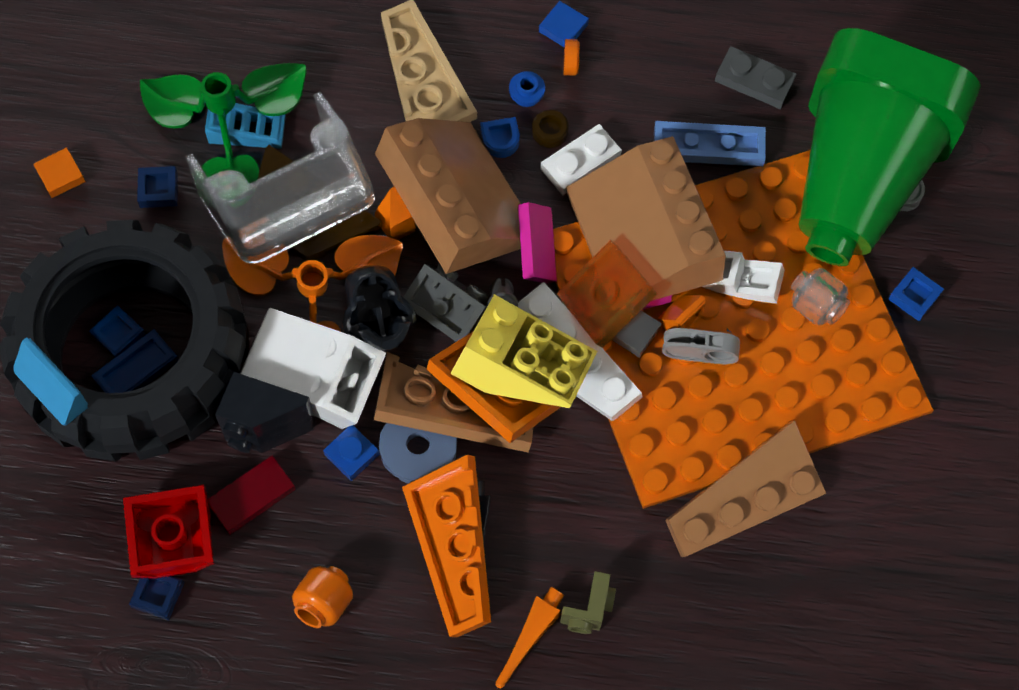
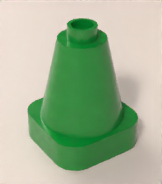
(876, 133)

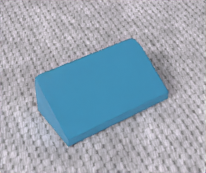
(48, 383)

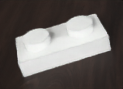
(580, 158)

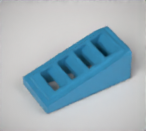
(243, 137)

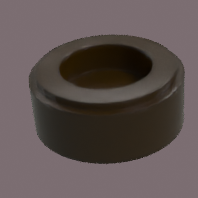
(550, 128)

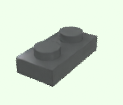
(755, 77)

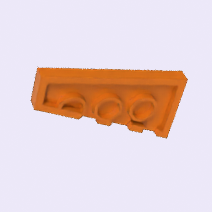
(451, 539)

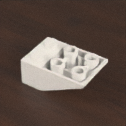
(317, 363)

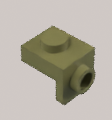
(600, 600)

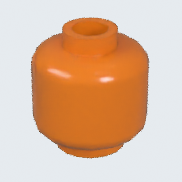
(322, 596)

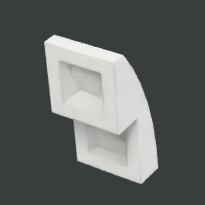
(750, 278)

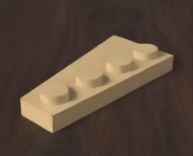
(421, 70)

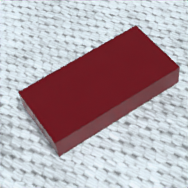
(251, 495)

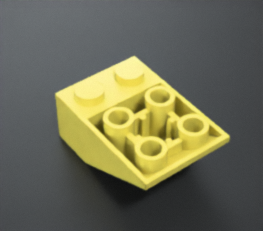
(523, 357)

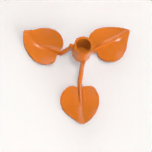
(312, 274)

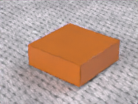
(59, 172)

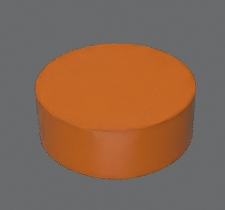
(571, 57)

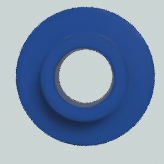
(524, 97)

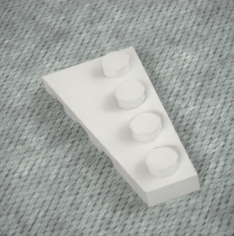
(605, 384)

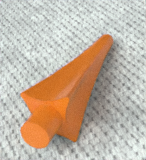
(540, 618)

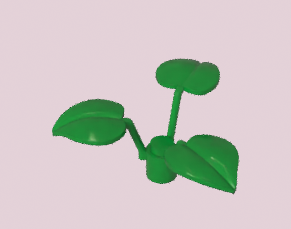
(176, 97)

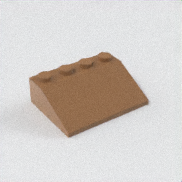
(451, 190)
(653, 215)

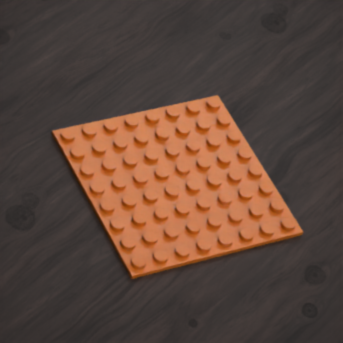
(824, 377)

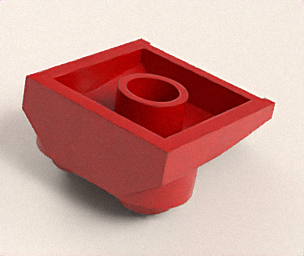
(168, 532)

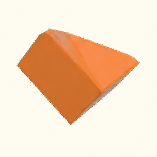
(395, 216)

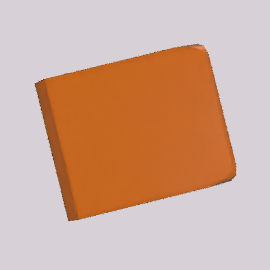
(682, 312)

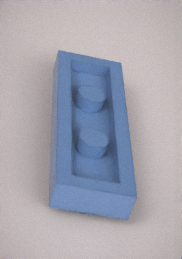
(716, 142)

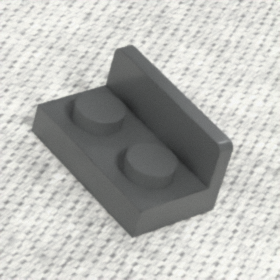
(446, 301)

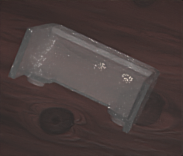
(293, 200)

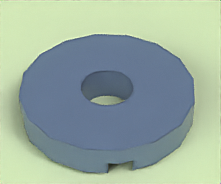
(412, 466)

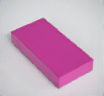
(537, 243)

